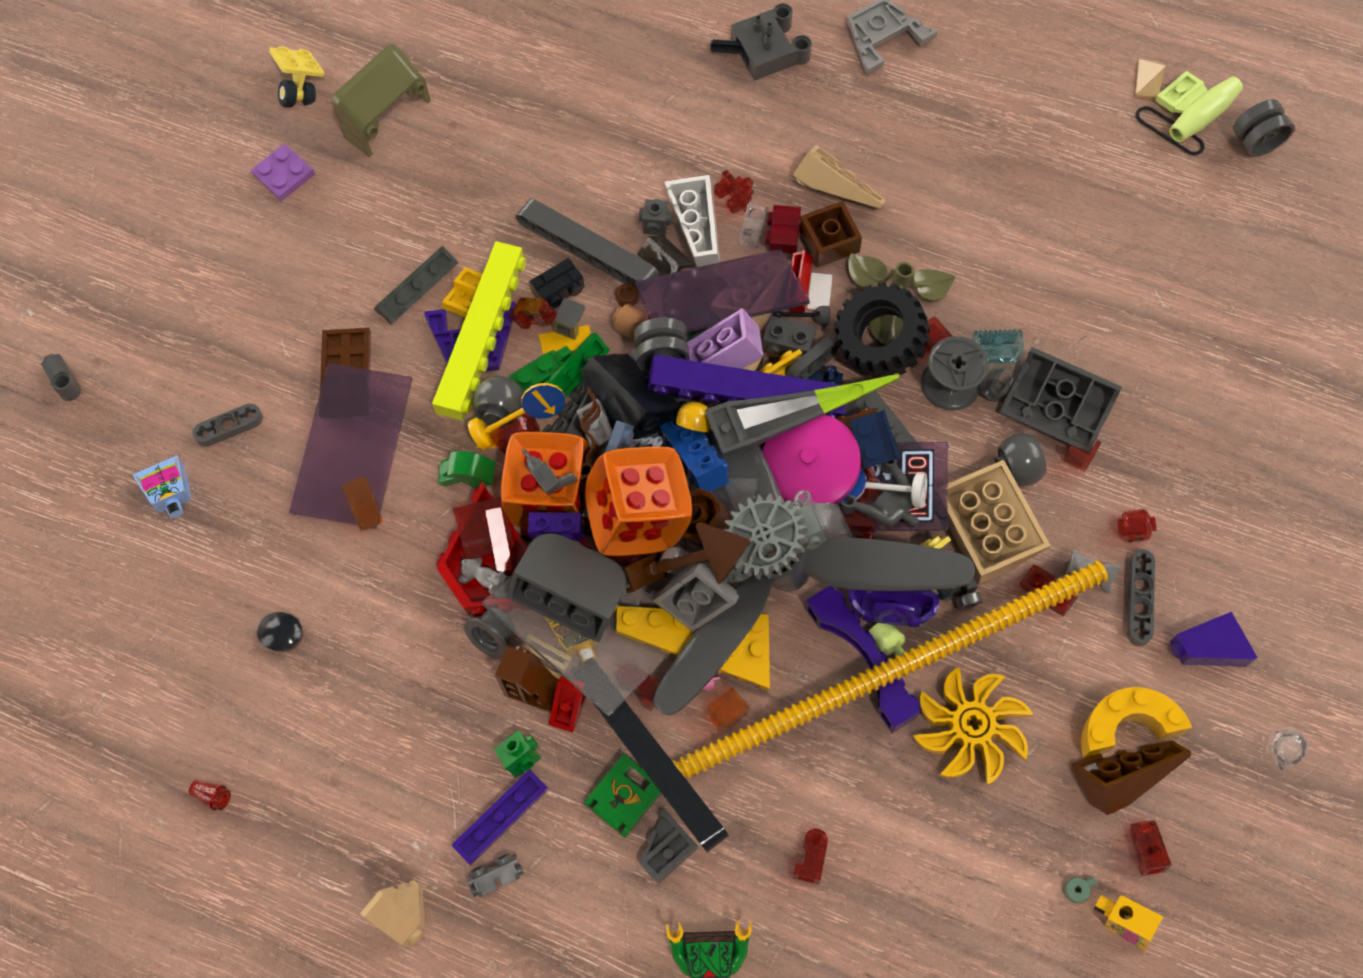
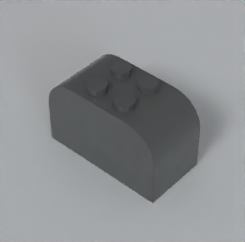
(568, 584)

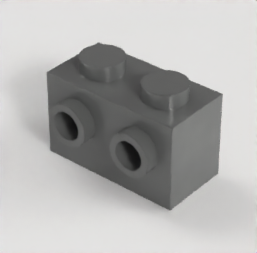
(787, 335)

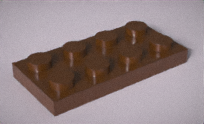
(346, 348)

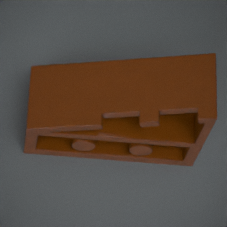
(526, 679)

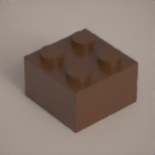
(830, 233)

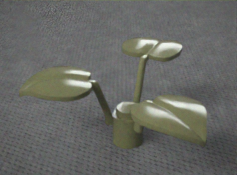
(930, 286)

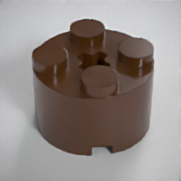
(708, 510)

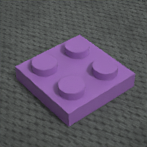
(282, 172)

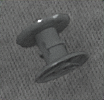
(954, 373)

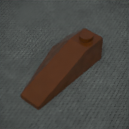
(1121, 779)

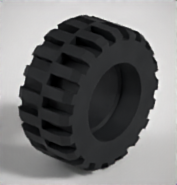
(872, 304)

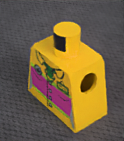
(1140, 924)

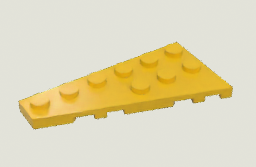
(662, 630)

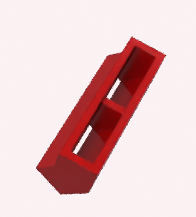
(803, 262)

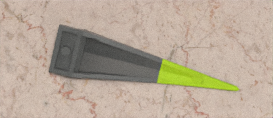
(754, 421)

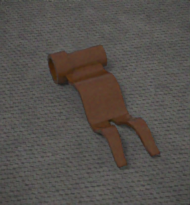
(594, 451)

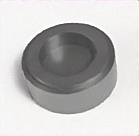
(969, 600)

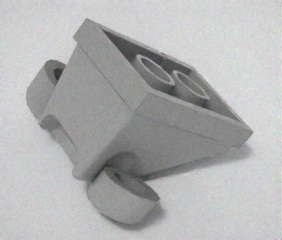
(693, 592)

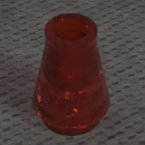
(212, 795)

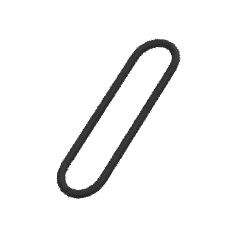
(1165, 136)

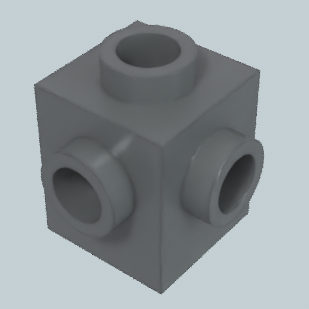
(655, 217)

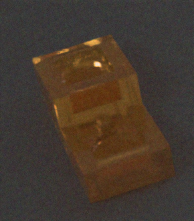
(363, 503)

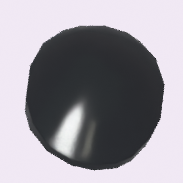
(280, 632)

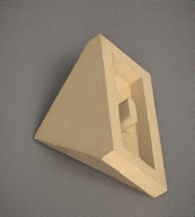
(1149, 79)

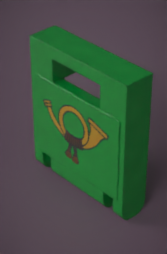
(621, 799)

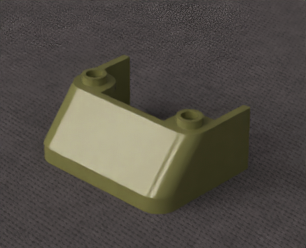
(373, 92)

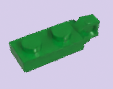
(541, 368)

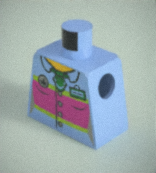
(165, 486)

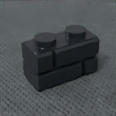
(558, 283)

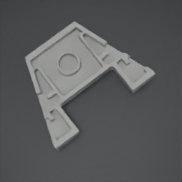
(879, 24)

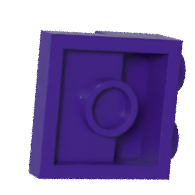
(565, 524)

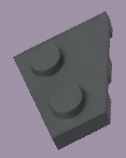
(666, 848)

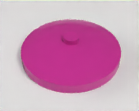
(816, 459)

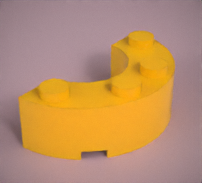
(1131, 704)

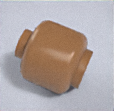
(627, 319)

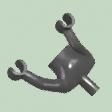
(889, 506)

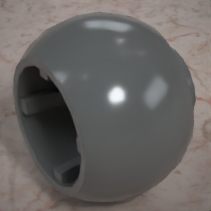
(496, 399)
(1024, 458)

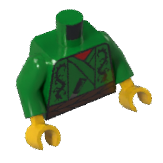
(709, 953)

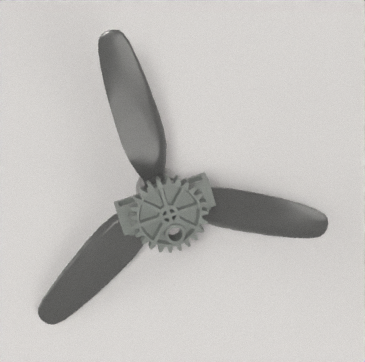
(783, 554)

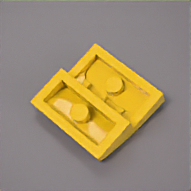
(461, 296)

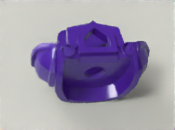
(909, 609)

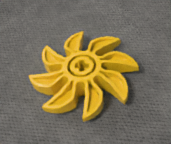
(964, 735)

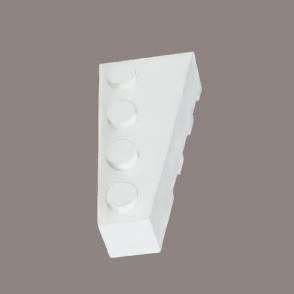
(695, 212)

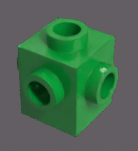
(518, 753)

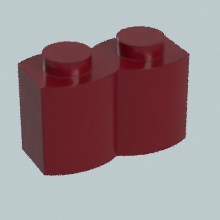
(784, 228)

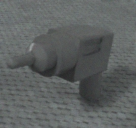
(545, 475)

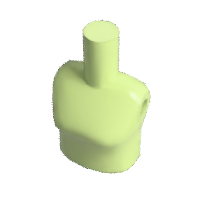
(888, 639)

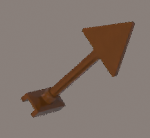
(720, 549)

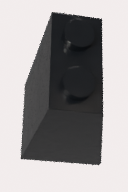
(625, 394)

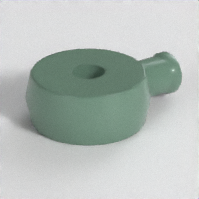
(1083, 886)

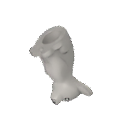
(1077, 561)
(486, 577)

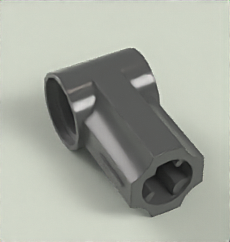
(61, 377)

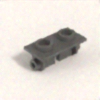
(484, 877)

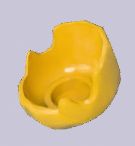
(693, 417)

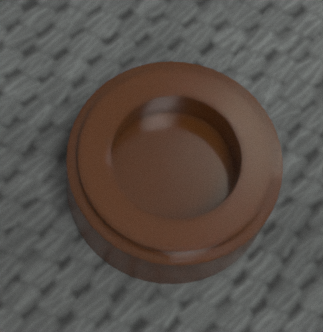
(627, 294)

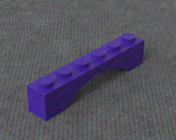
(832, 615)

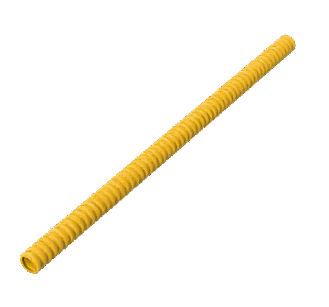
(893, 669)

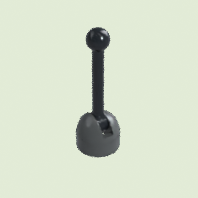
(820, 314)

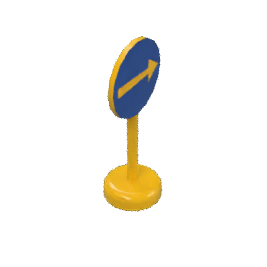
(538, 401)

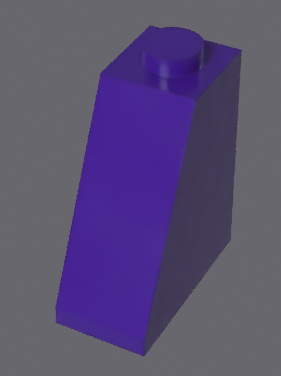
(1214, 644)

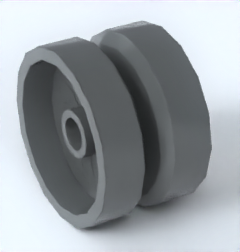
(1264, 127)
(660, 337)

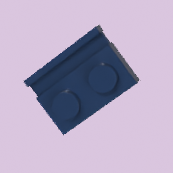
(874, 439)

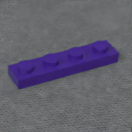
(500, 817)

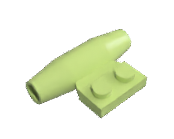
(1196, 103)

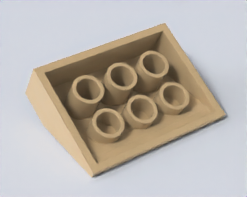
(993, 522)

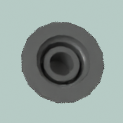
(488, 634)

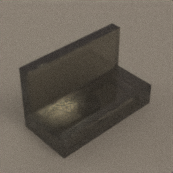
(663, 255)

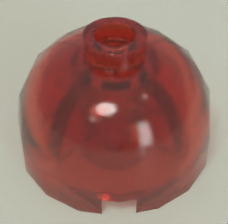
(523, 423)

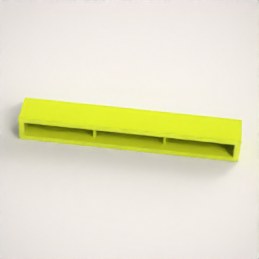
(479, 331)

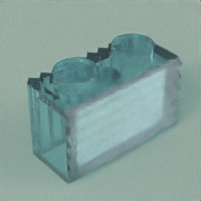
(1001, 345)

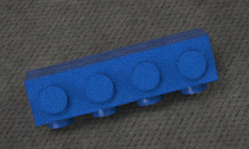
(697, 456)

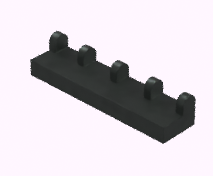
(416, 285)

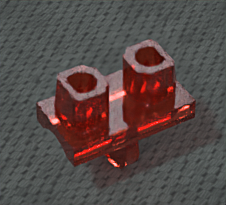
(737, 188)

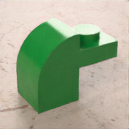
(466, 468)

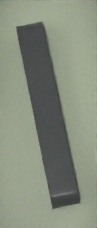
(584, 243)

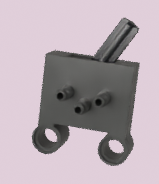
(764, 44)

